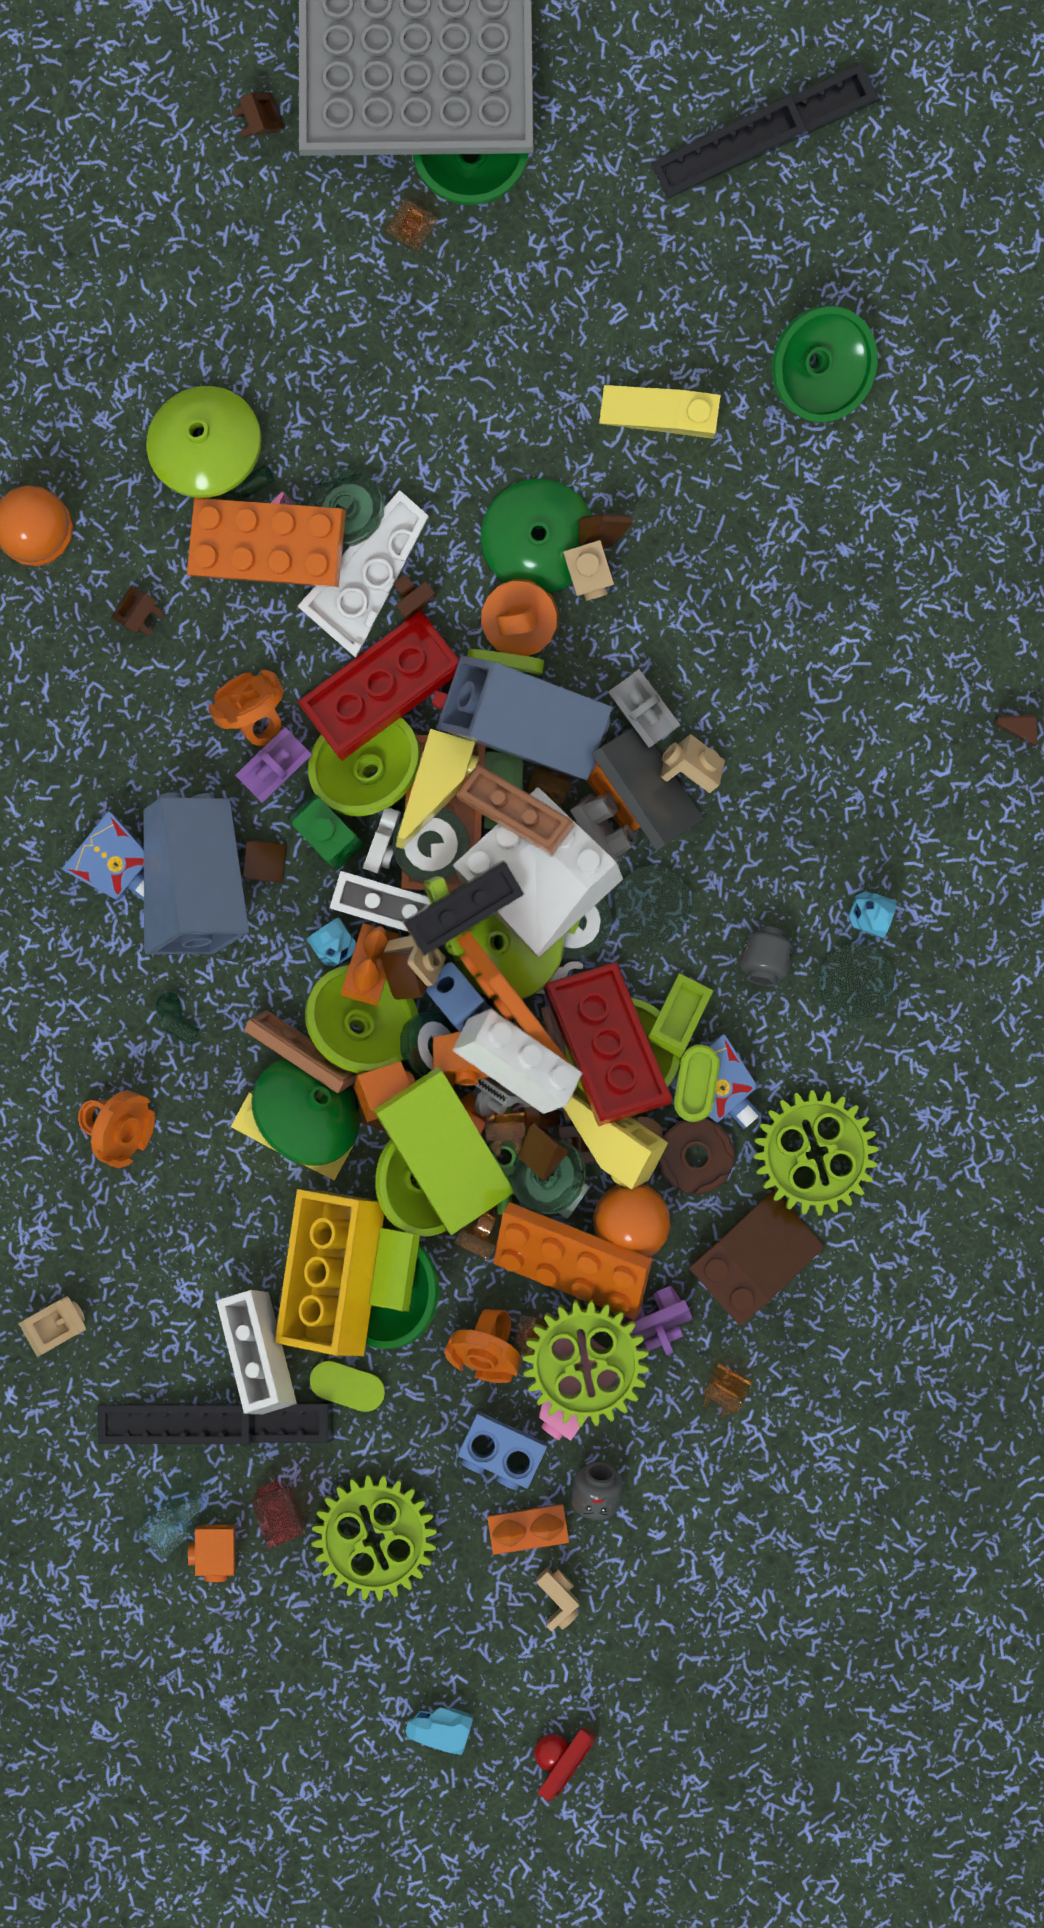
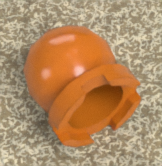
(34, 525)
(633, 1219)

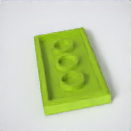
(444, 1150)

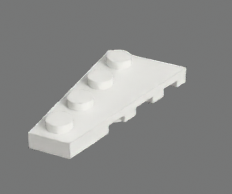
(367, 576)

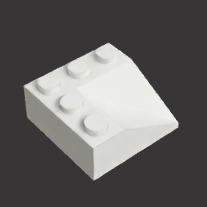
(554, 887)

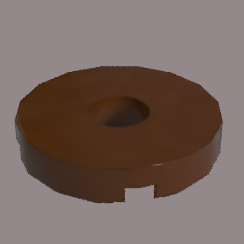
(709, 1175)

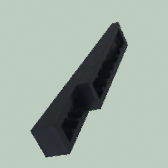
(766, 130)
(214, 1424)

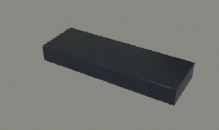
(463, 907)

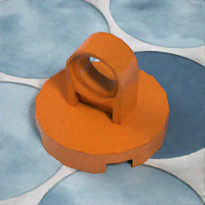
(519, 617)
(120, 1127)
(486, 1348)

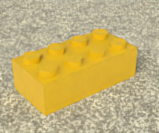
(329, 1273)

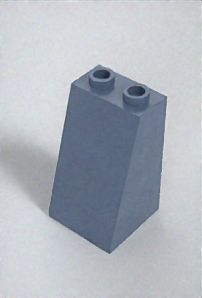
(524, 717)
(191, 876)

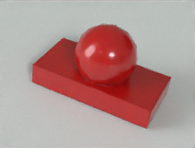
(561, 1759)

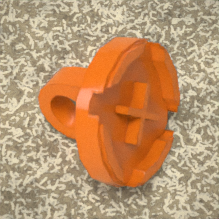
(247, 700)

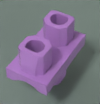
(273, 765)
(671, 1314)

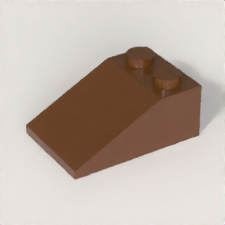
(756, 1258)

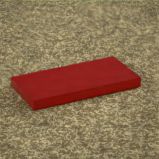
(380, 685)
(607, 1044)

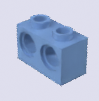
(506, 1441)

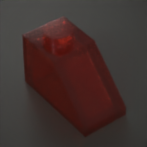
(278, 1513)

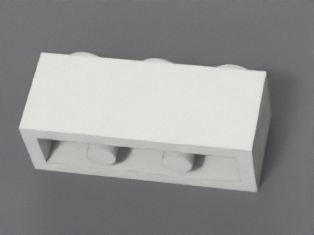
(376, 900)
(517, 1061)
(254, 1355)

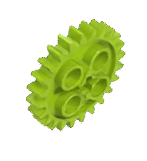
(782, 1164)
(620, 1357)
(341, 1548)

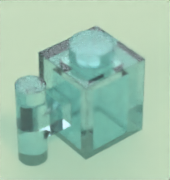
(170, 1526)

